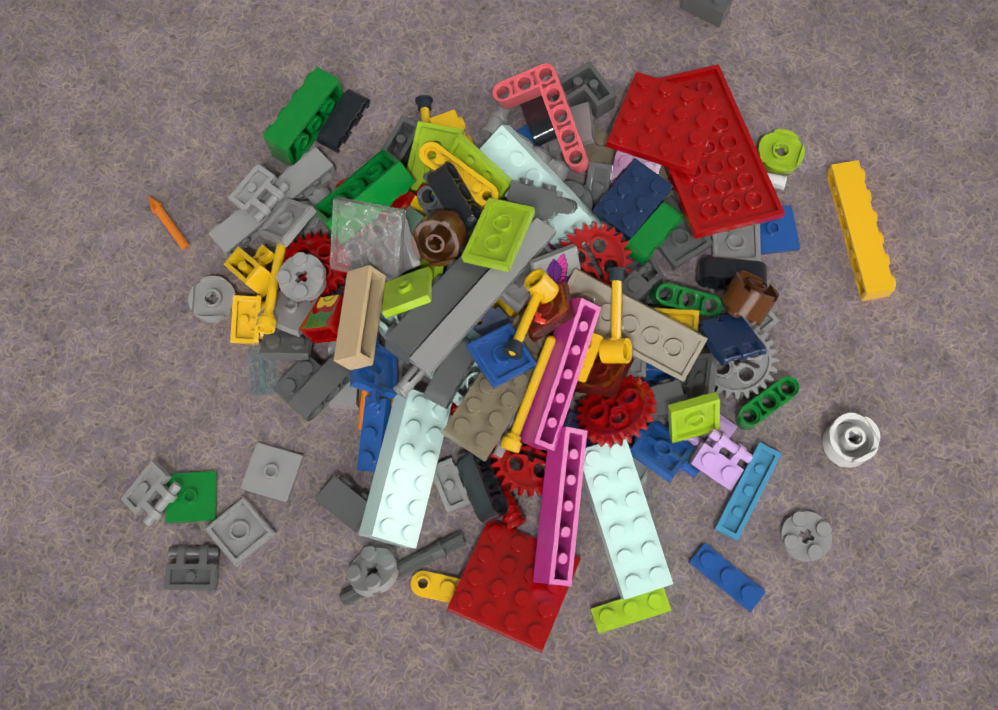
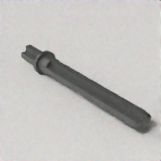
(414, 562)

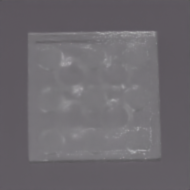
(367, 236)

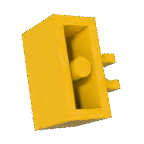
(251, 269)

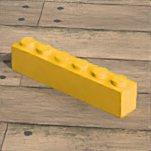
(860, 231)

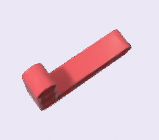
(555, 108)

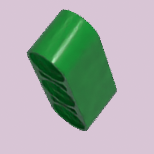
(654, 232)
(696, 301)
(774, 395)

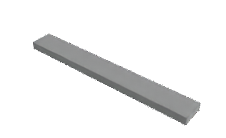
(479, 301)

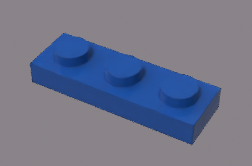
(372, 434)
(727, 577)

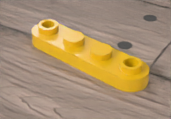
(475, 183)
(439, 586)

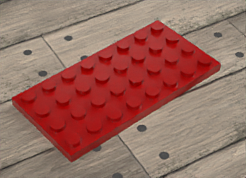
(731, 180)

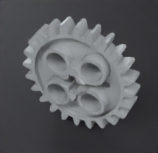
(731, 381)

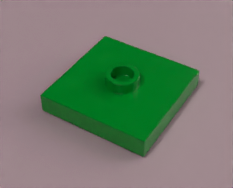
(195, 499)

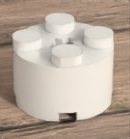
(846, 453)

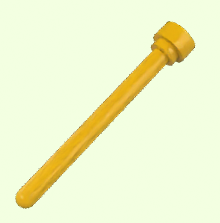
(266, 322)
(512, 439)

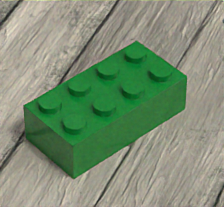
(303, 117)
(376, 182)

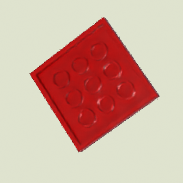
(664, 123)
(501, 592)

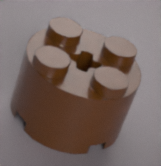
(439, 237)
(749, 297)

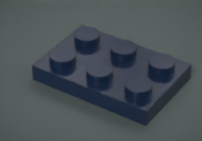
(632, 199)

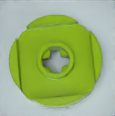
(792, 147)

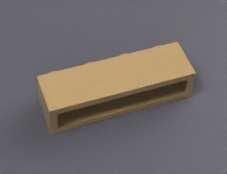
(359, 318)

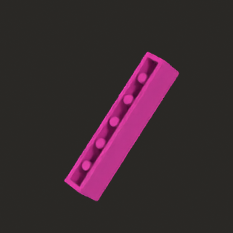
(560, 377)
(560, 509)

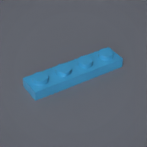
(747, 492)

